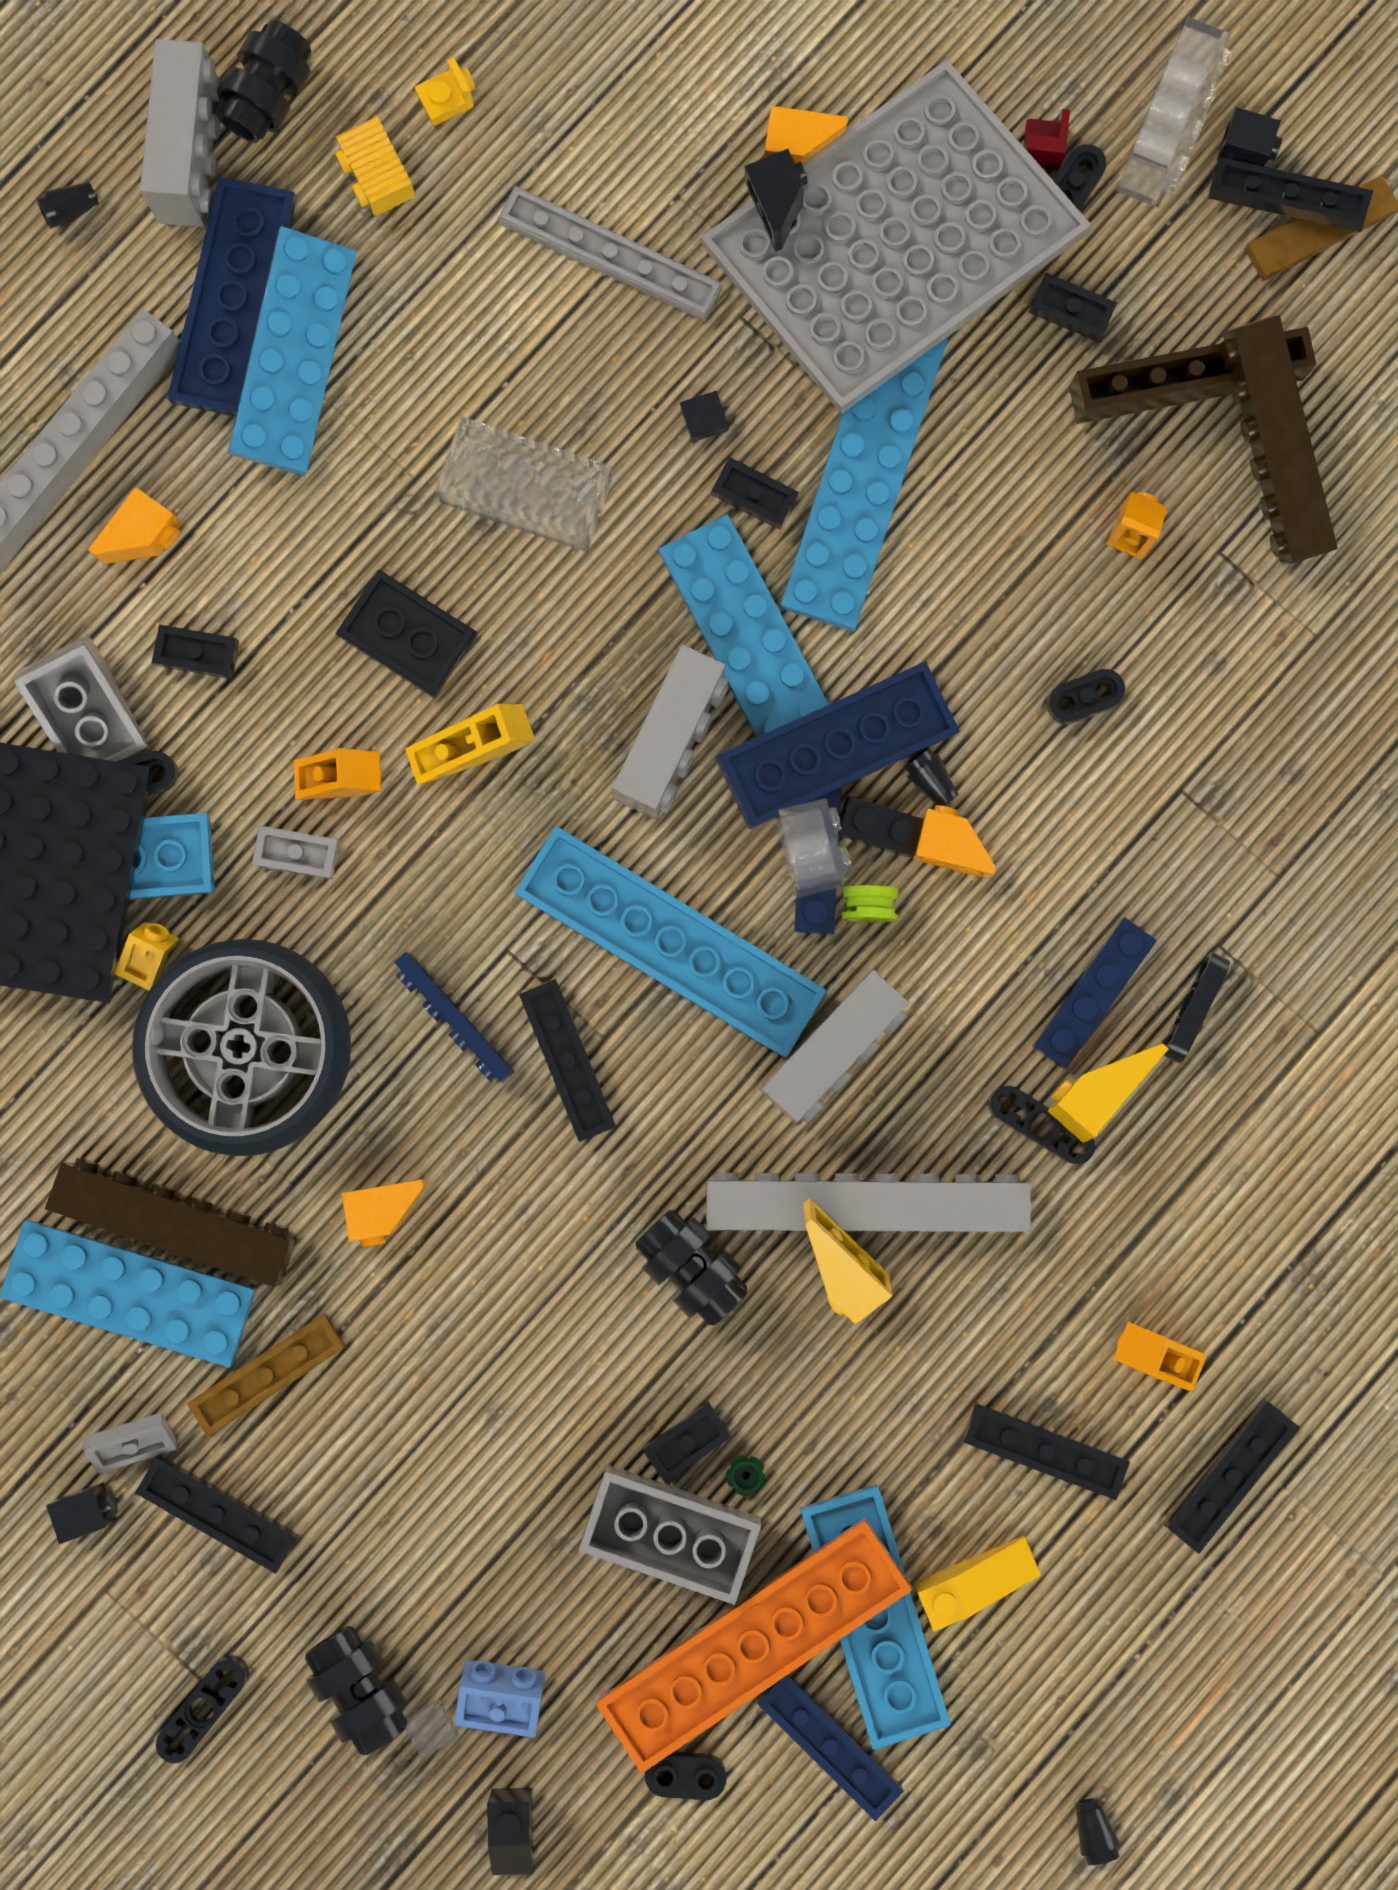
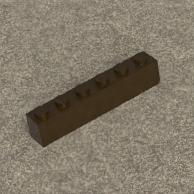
(1168, 379)
(1278, 439)
(170, 1222)

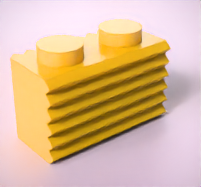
(375, 166)

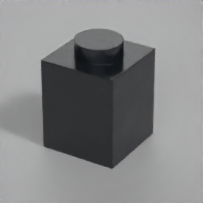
(1250, 138)
(82, 1512)

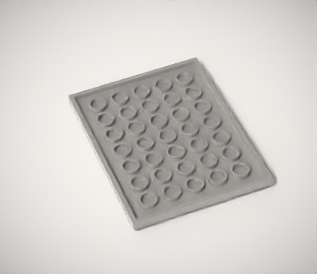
(899, 237)

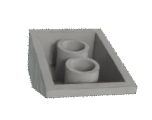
(80, 703)

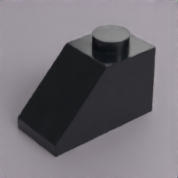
(777, 193)
(510, 1831)

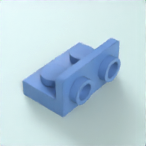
(499, 1698)

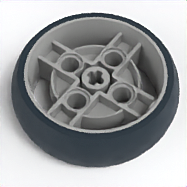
(231, 1119)

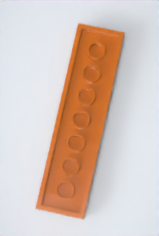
(753, 1645)

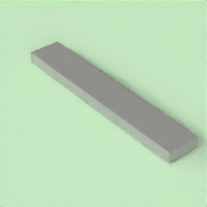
(610, 253)

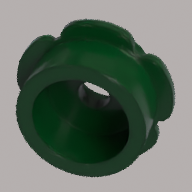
(746, 1486)

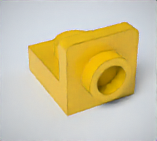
(447, 93)
(145, 954)

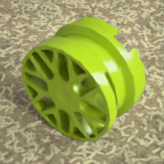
(870, 903)

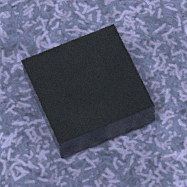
(704, 416)

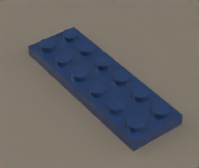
(228, 294)
(837, 744)

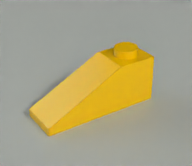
(470, 742)
(1097, 1095)
(850, 1275)
(976, 1583)

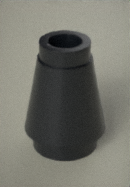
(66, 204)
(931, 777)
(1095, 1833)

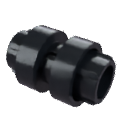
(272, 68)
(707, 1291)
(376, 1713)

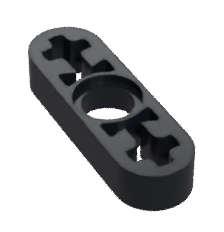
(1196, 1007)
(1009, 1117)
(185, 1711)

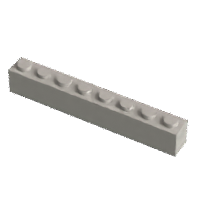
(82, 428)
(870, 1204)

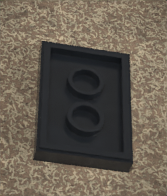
(406, 633)

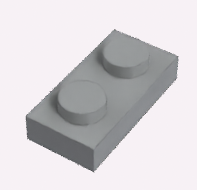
(295, 852)
(129, 1443)

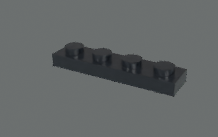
(1290, 194)
(567, 1060)
(1046, 1451)
(1231, 1476)
(217, 1514)

